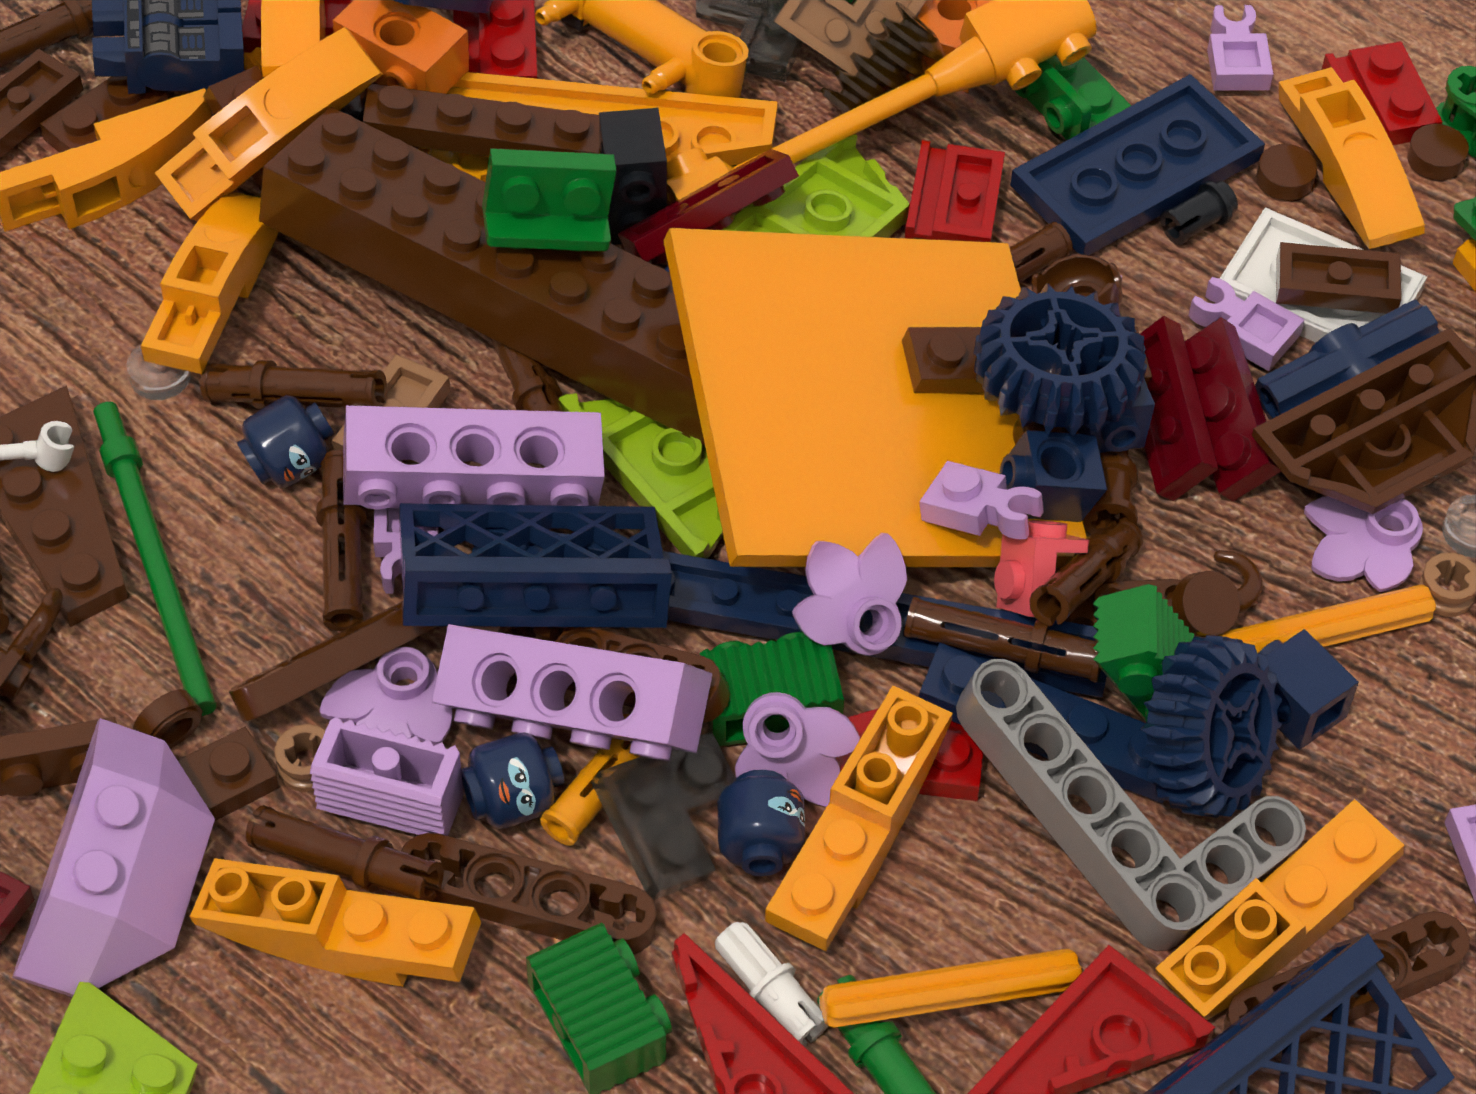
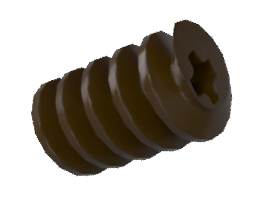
(890, 63)

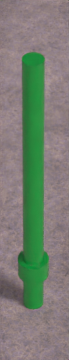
(123, 463)

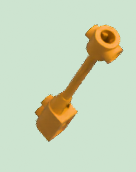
(998, 45)

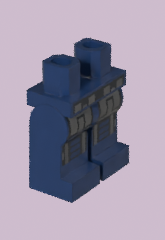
(168, 42)

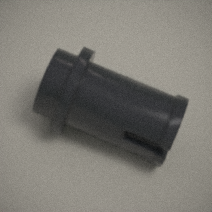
(1209, 206)

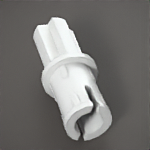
(770, 982)

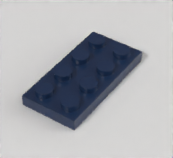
(1137, 164)

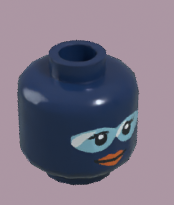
(285, 441)
(511, 780)
(761, 822)

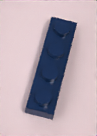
(1107, 733)

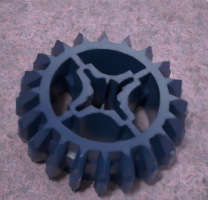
(1059, 359)
(1211, 726)

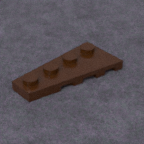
(59, 514)

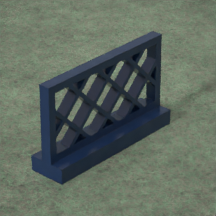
(517, 589)
(1299, 1007)

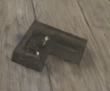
(769, 45)
(651, 812)

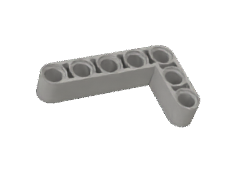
(1115, 817)

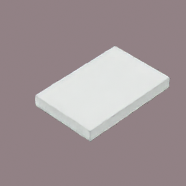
(1255, 270)

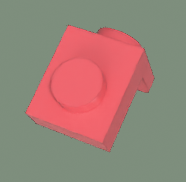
(1031, 563)

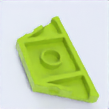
(831, 197)
(659, 471)
(110, 1052)

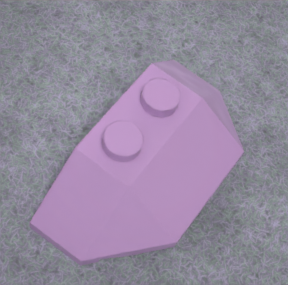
(118, 865)

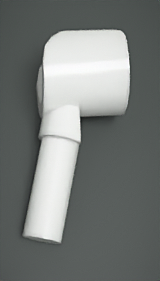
(49, 451)

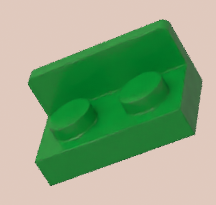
(1072, 96)
(548, 200)

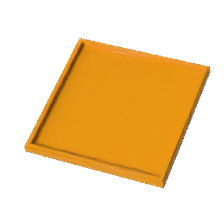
(814, 395)

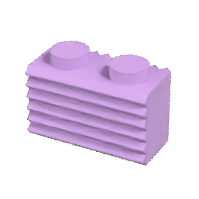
(387, 778)

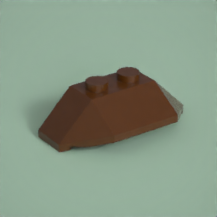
(1383, 427)

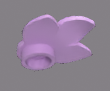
(1362, 545)
(848, 587)
(377, 701)
(802, 753)

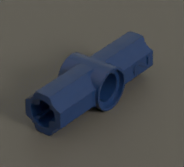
(1344, 355)

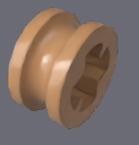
(1450, 567)
(288, 745)

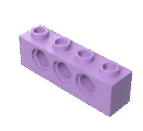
(446, 437)
(667, 693)

